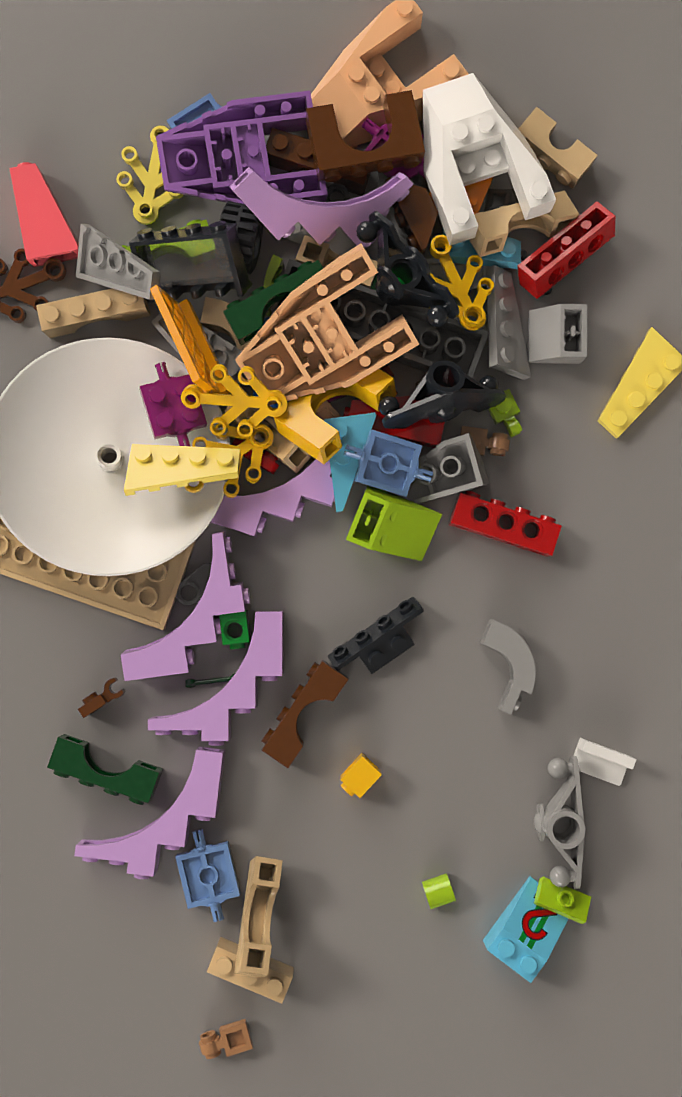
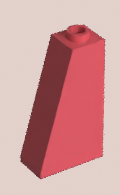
(41, 218)

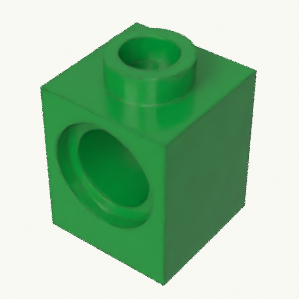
(225, 622)

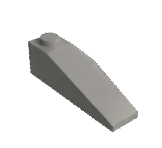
(455, 469)

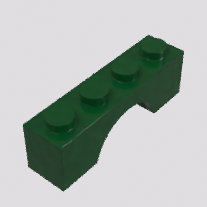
(248, 315)
(73, 758)

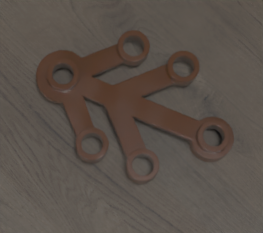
(13, 285)

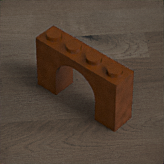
(337, 159)

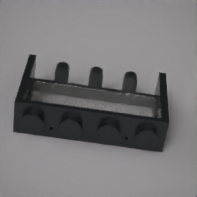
(194, 259)

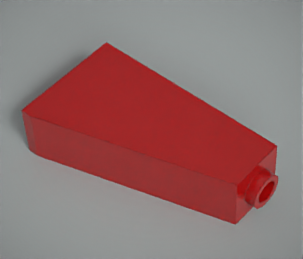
(421, 432)

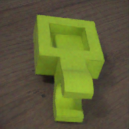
(505, 413)

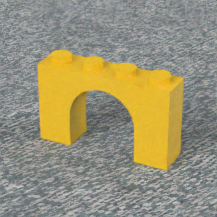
(316, 436)

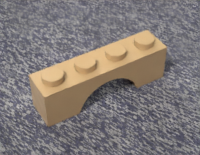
(497, 223)
(70, 314)
(254, 938)

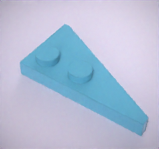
(352, 431)

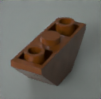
(417, 216)

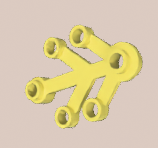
(151, 180)

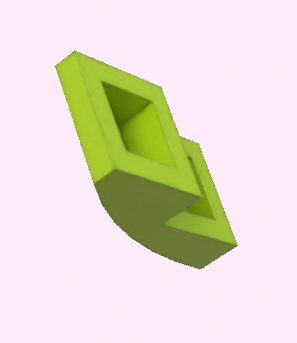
(274, 270)

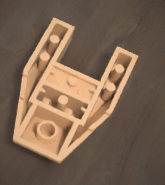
(363, 77)
(306, 343)

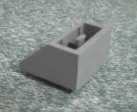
(558, 334)

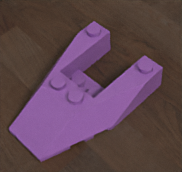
(219, 146)

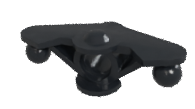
(410, 267)
(441, 397)

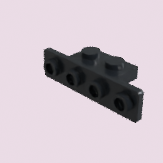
(381, 640)

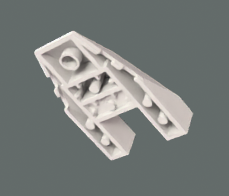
(472, 141)

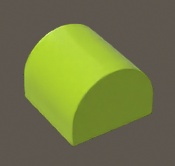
(438, 891)

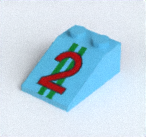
(525, 933)

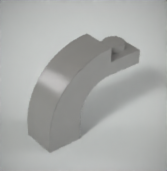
(519, 660)

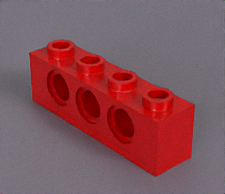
(566, 250)
(546, 529)

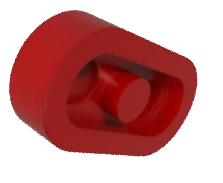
(268, 460)

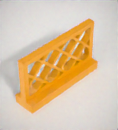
(190, 340)

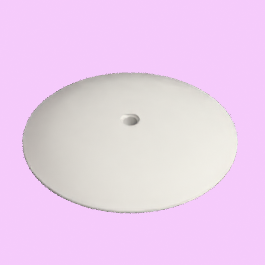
(53, 477)

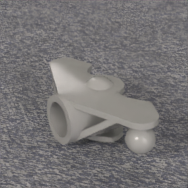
(556, 808)

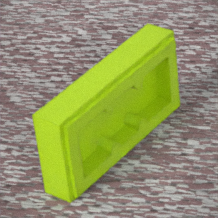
(562, 900)

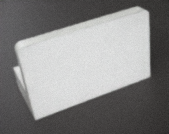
(602, 761)

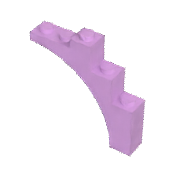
(320, 219)
(247, 512)
(171, 653)
(213, 717)
(143, 846)

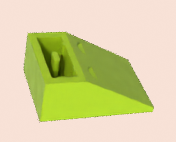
(393, 525)

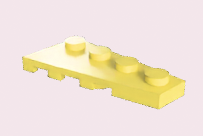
(648, 374)
(178, 465)

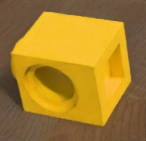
(360, 776)

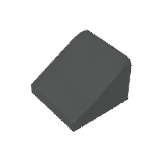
(500, 197)

